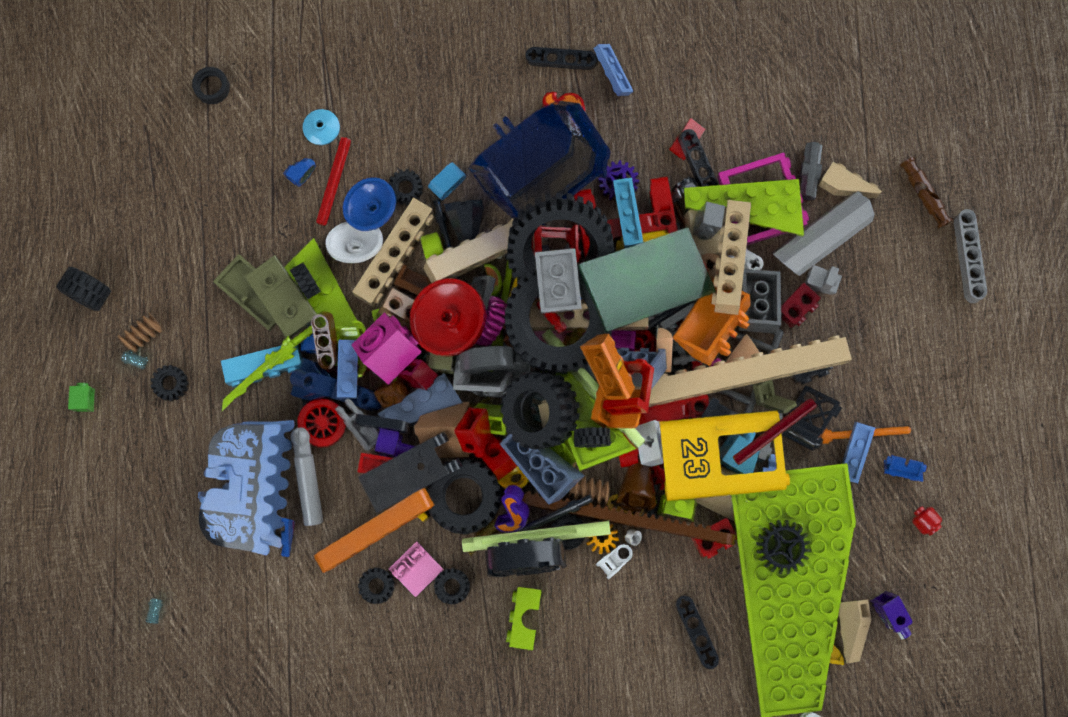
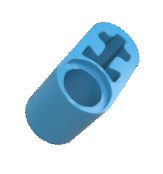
(447, 181)

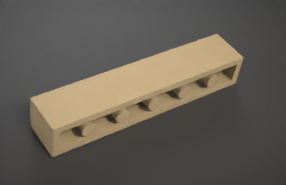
(469, 254)

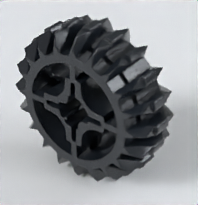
(791, 542)

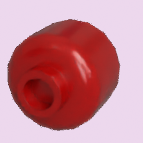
(927, 520)

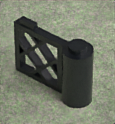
(806, 433)

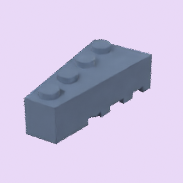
(655, 359)
(421, 402)
(544, 469)

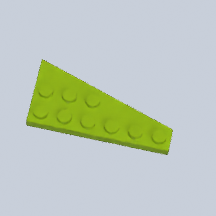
(772, 202)
(331, 296)
(591, 456)

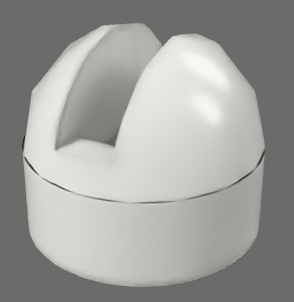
(637, 537)

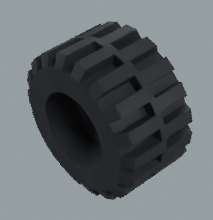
(83, 288)

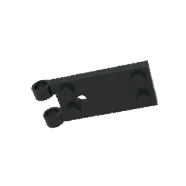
(401, 477)

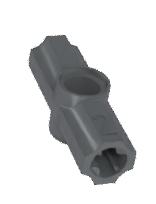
(810, 170)

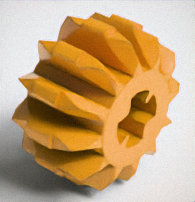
(606, 542)

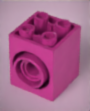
(386, 347)

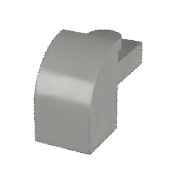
(823, 280)

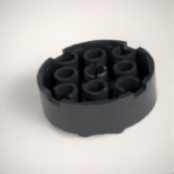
(525, 557)

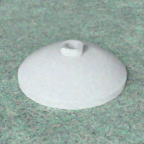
(352, 245)

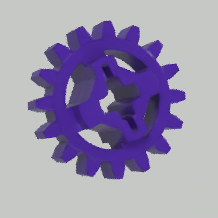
(621, 174)

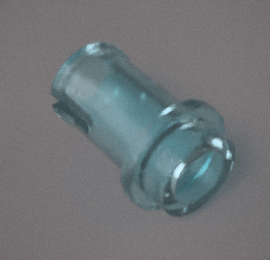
(130, 358)
(154, 610)

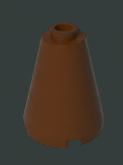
(637, 489)

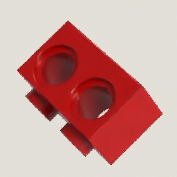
(723, 524)

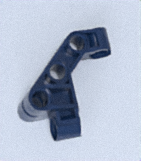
(314, 382)

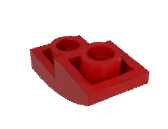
(676, 148)

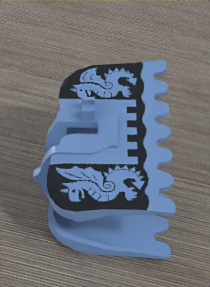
(246, 507)

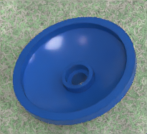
(363, 199)

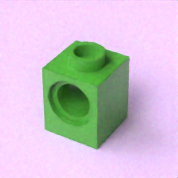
(81, 398)

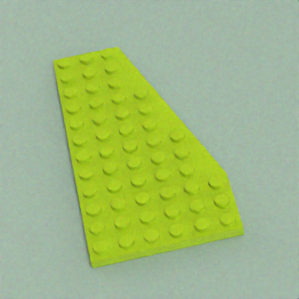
(795, 613)

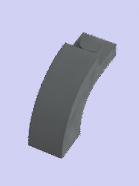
(491, 358)

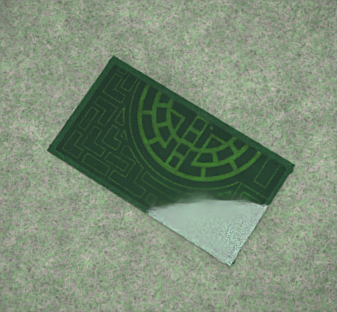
(646, 279)

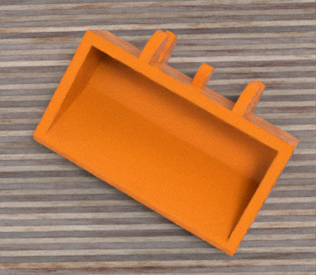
(706, 332)

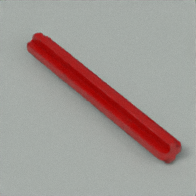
(333, 181)

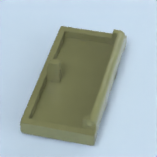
(234, 285)
(281, 296)

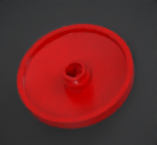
(447, 317)

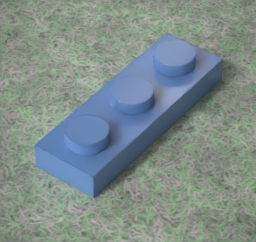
(613, 70)
(347, 370)
(857, 450)

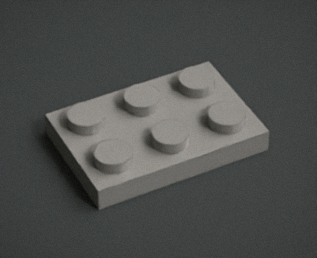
(558, 281)

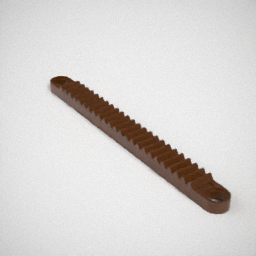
(634, 520)

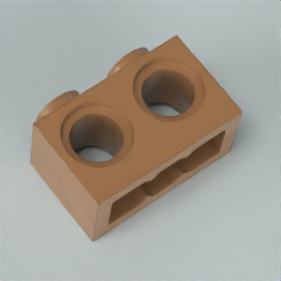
(403, 305)

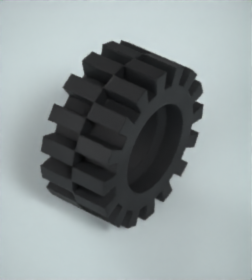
(406, 176)
(305, 280)
(181, 382)
(592, 437)
(572, 520)
(451, 574)
(364, 589)

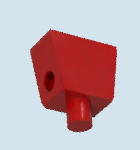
(474, 431)

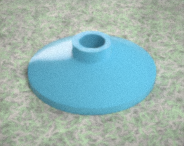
(324, 134)

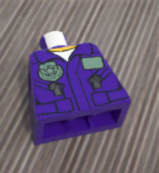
(893, 613)

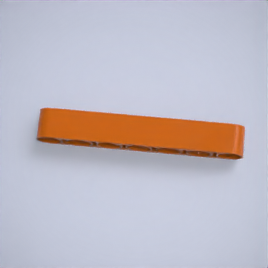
(374, 530)

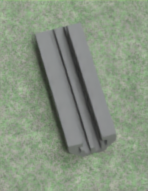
(826, 233)

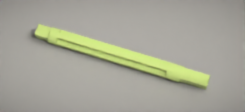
(591, 387)
(563, 533)

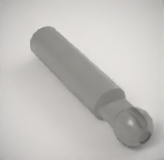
(306, 478)

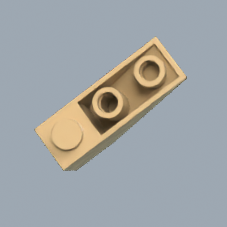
(844, 183)
(854, 624)

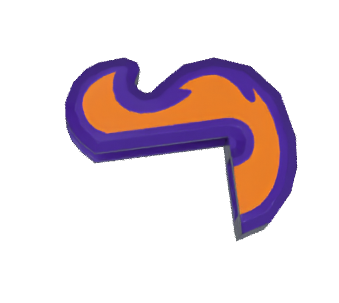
(516, 510)

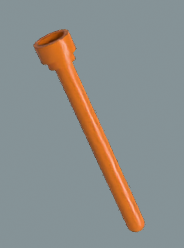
(828, 435)

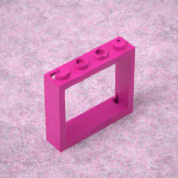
(785, 165)

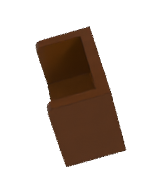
(410, 281)

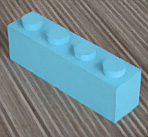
(240, 367)

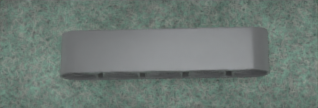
(974, 248)

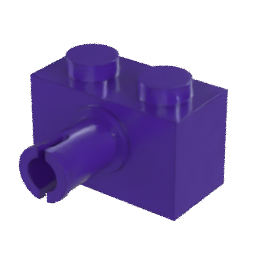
(390, 443)

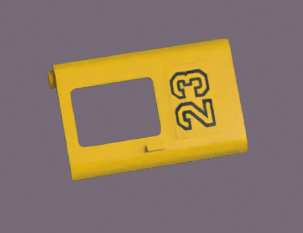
(694, 459)

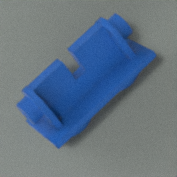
(896, 467)

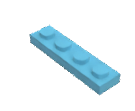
(628, 212)

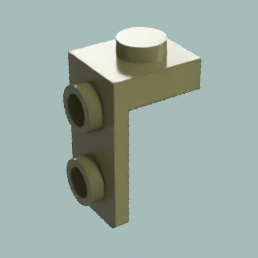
(766, 398)

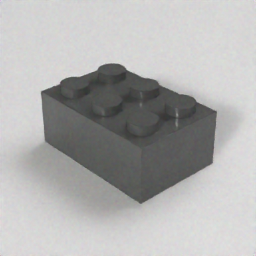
(764, 300)

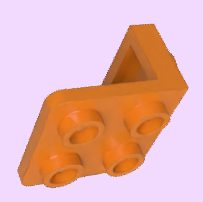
(607, 420)

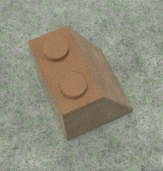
(440, 421)

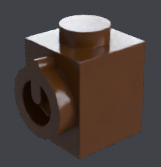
(391, 393)

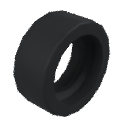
(207, 72)

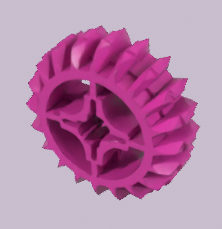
(494, 321)

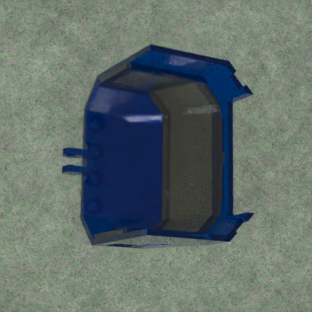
(541, 156)

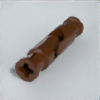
(930, 199)

